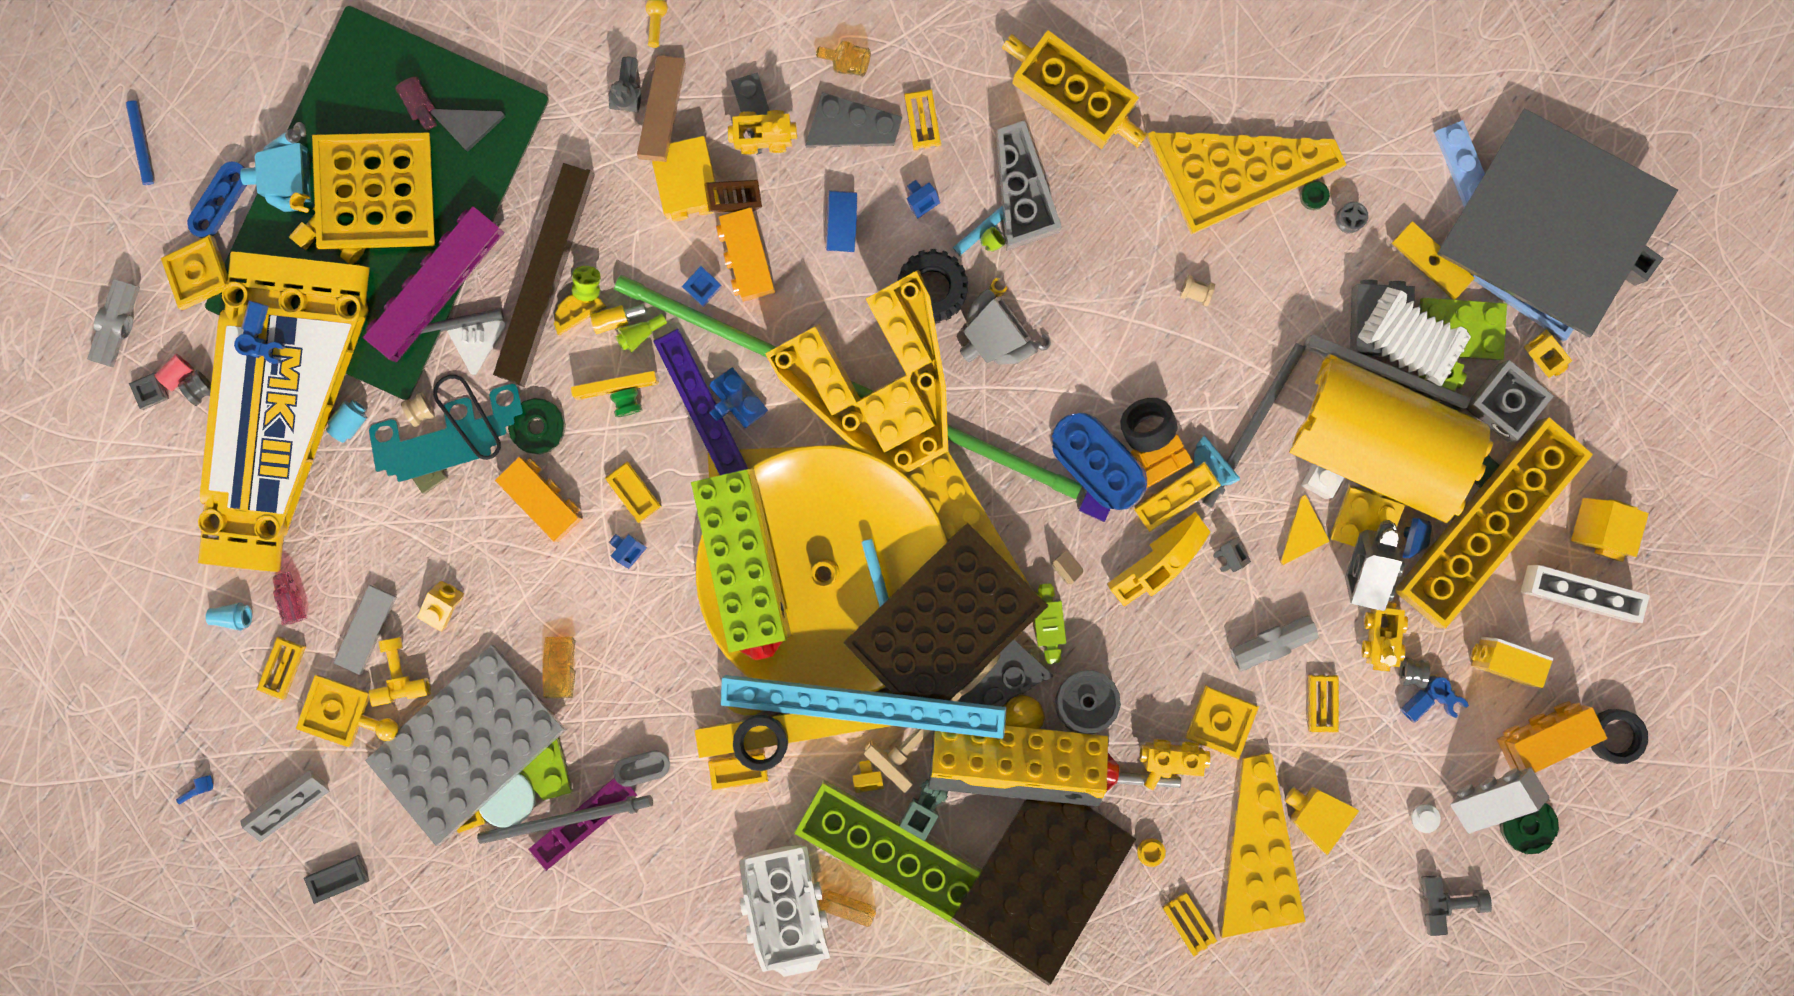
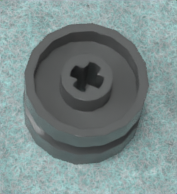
(1104, 699)

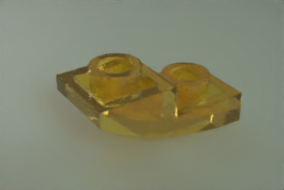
(558, 667)

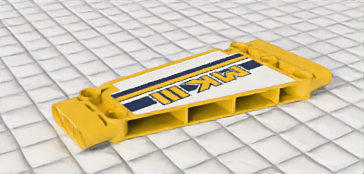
(270, 415)

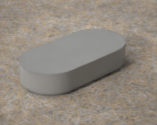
(641, 768)

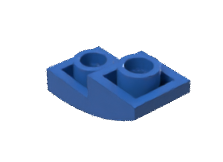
(841, 221)

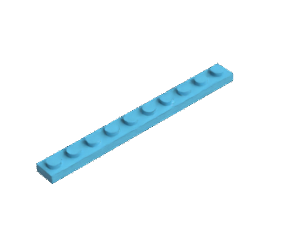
(864, 706)

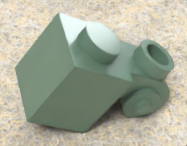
(921, 813)

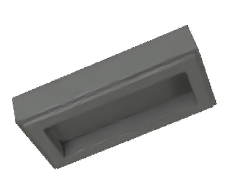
(336, 879)

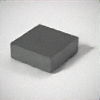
(148, 391)

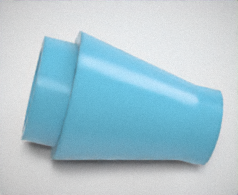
(232, 616)

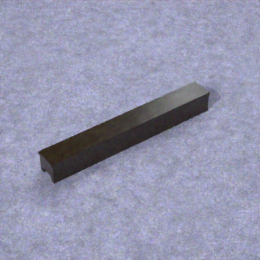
(544, 274)

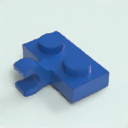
(736, 398)

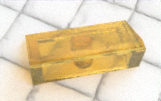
(847, 908)

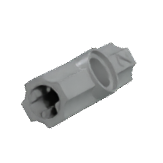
(113, 323)
(1274, 643)

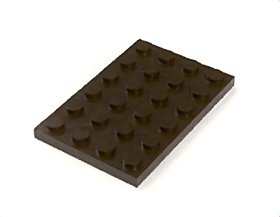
(946, 620)
(1043, 883)

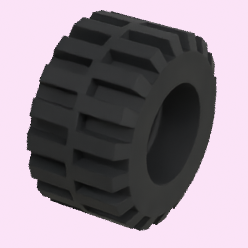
(953, 272)

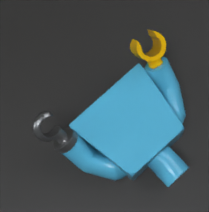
(282, 172)

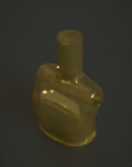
(847, 58)

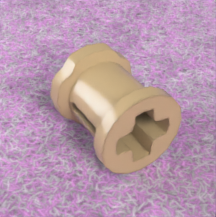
(1197, 290)

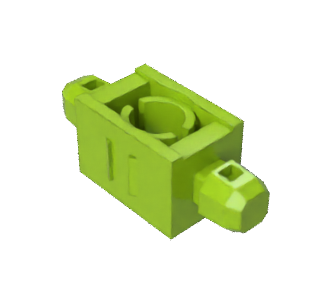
(1050, 625)

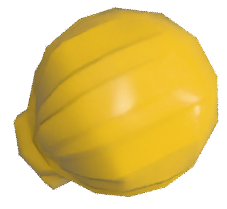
(1024, 712)

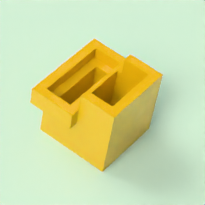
(1610, 528)

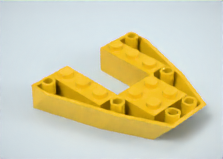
(901, 420)

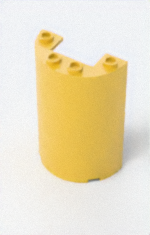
(1392, 439)

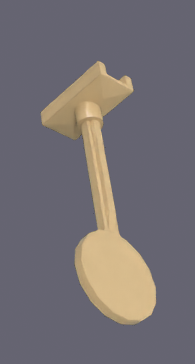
(891, 763)

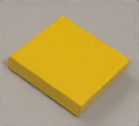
(195, 272)
(1221, 722)

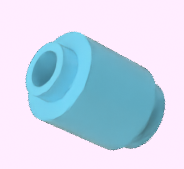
(346, 420)

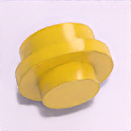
(1151, 852)

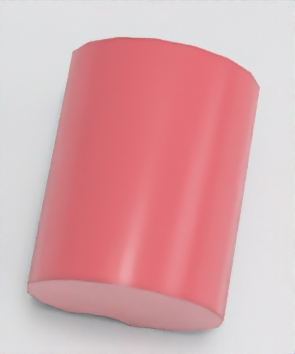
(174, 372)

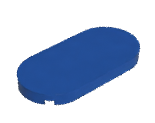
(1099, 461)

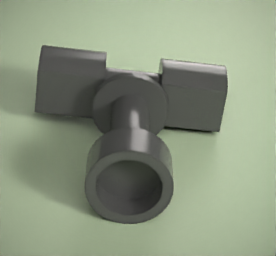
(1442, 905)

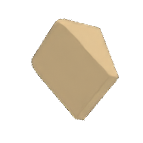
(1067, 567)

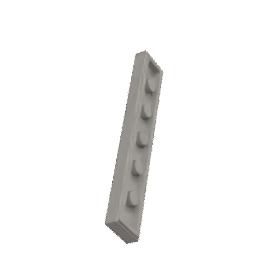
(1414, 383)

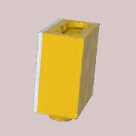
(1511, 661)

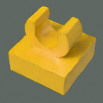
(868, 779)

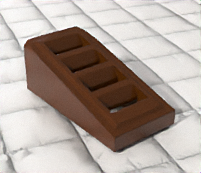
(752, 195)

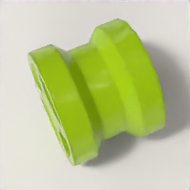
(586, 283)

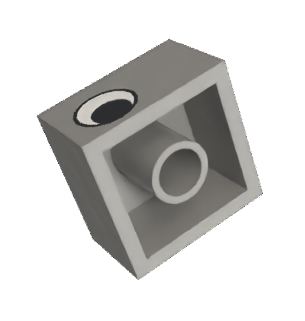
(1509, 401)

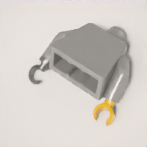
(997, 332)

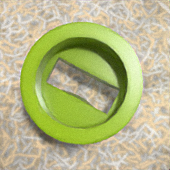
(992, 239)

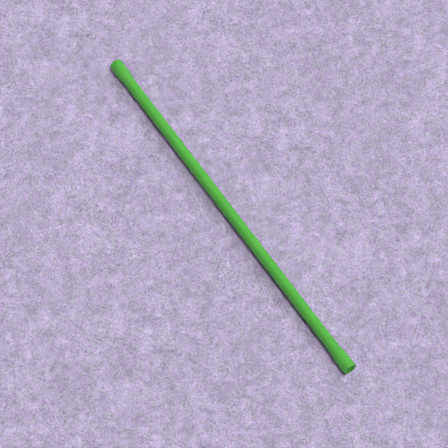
(640, 292)

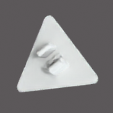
(476, 342)

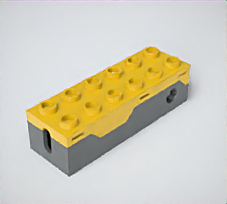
(1025, 765)

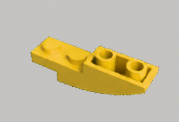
(1169, 557)

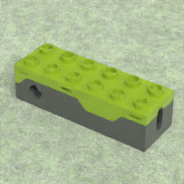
(742, 563)

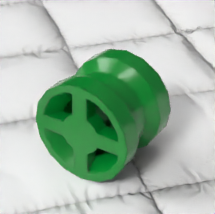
(626, 402)

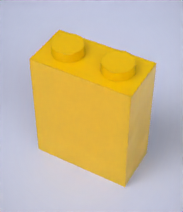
(683, 179)

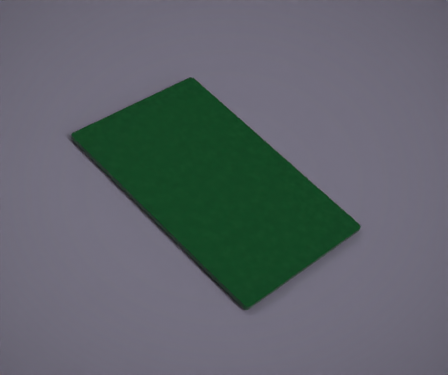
(358, 95)

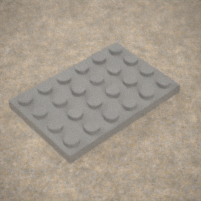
(465, 745)

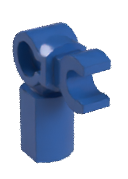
(248, 343)
(1437, 688)

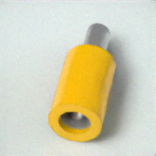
(614, 317)

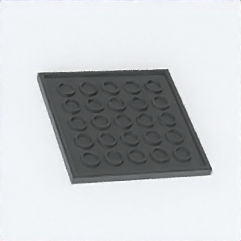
(1557, 222)

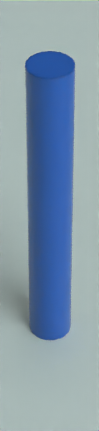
(139, 142)

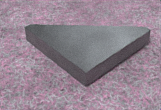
(468, 125)

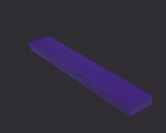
(699, 403)

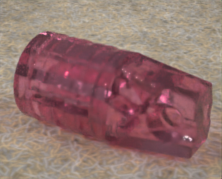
(416, 101)
(288, 599)

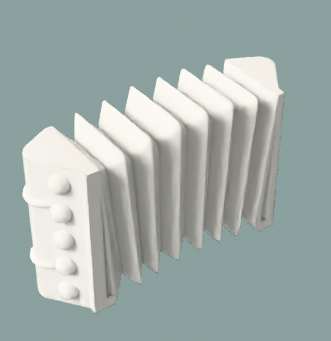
(1413, 337)

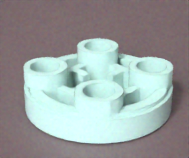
(510, 804)

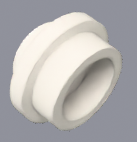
(1425, 818)

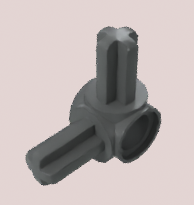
(625, 94)

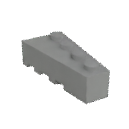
(1024, 191)

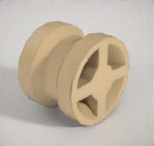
(418, 409)

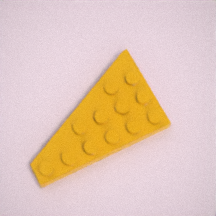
(1230, 174)

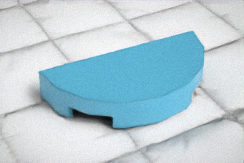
(1222, 470)

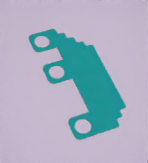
(443, 447)

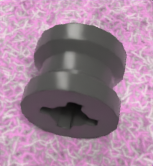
(1355, 213)
(195, 388)
(1414, 672)

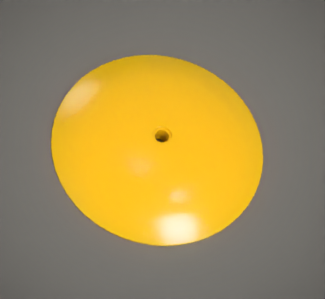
(817, 515)

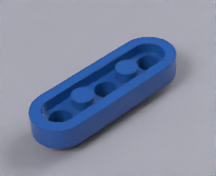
(207, 205)

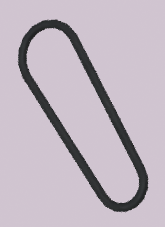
(435, 390)

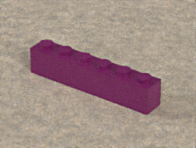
(433, 284)

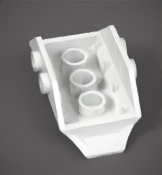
(784, 910)

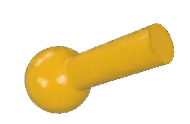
(656, 10)

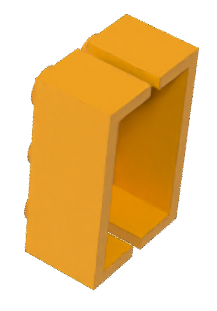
(1551, 737)

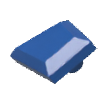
(1417, 537)

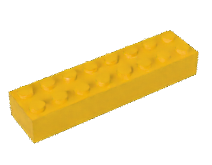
(1493, 522)

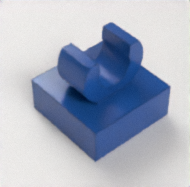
(922, 198)
(702, 286)
(627, 550)

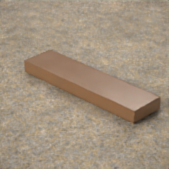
(661, 108)

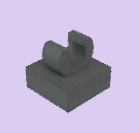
(1235, 555)

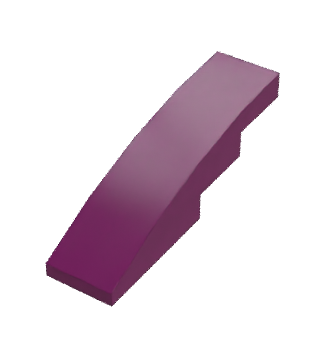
(565, 838)

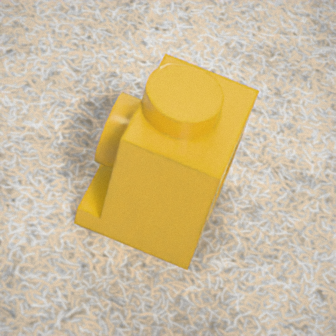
(1541, 345)

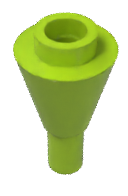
(633, 335)

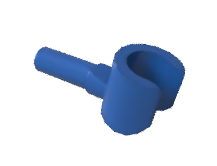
(202, 785)

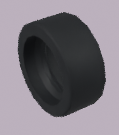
(1153, 439)
(1639, 742)
(742, 755)

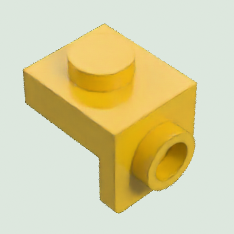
(440, 605)

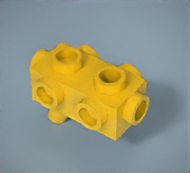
(770, 131)
(1385, 644)
(1168, 759)

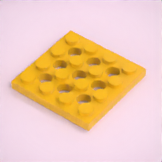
(358, 149)

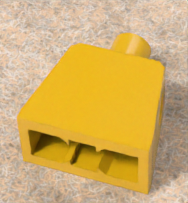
(1320, 817)

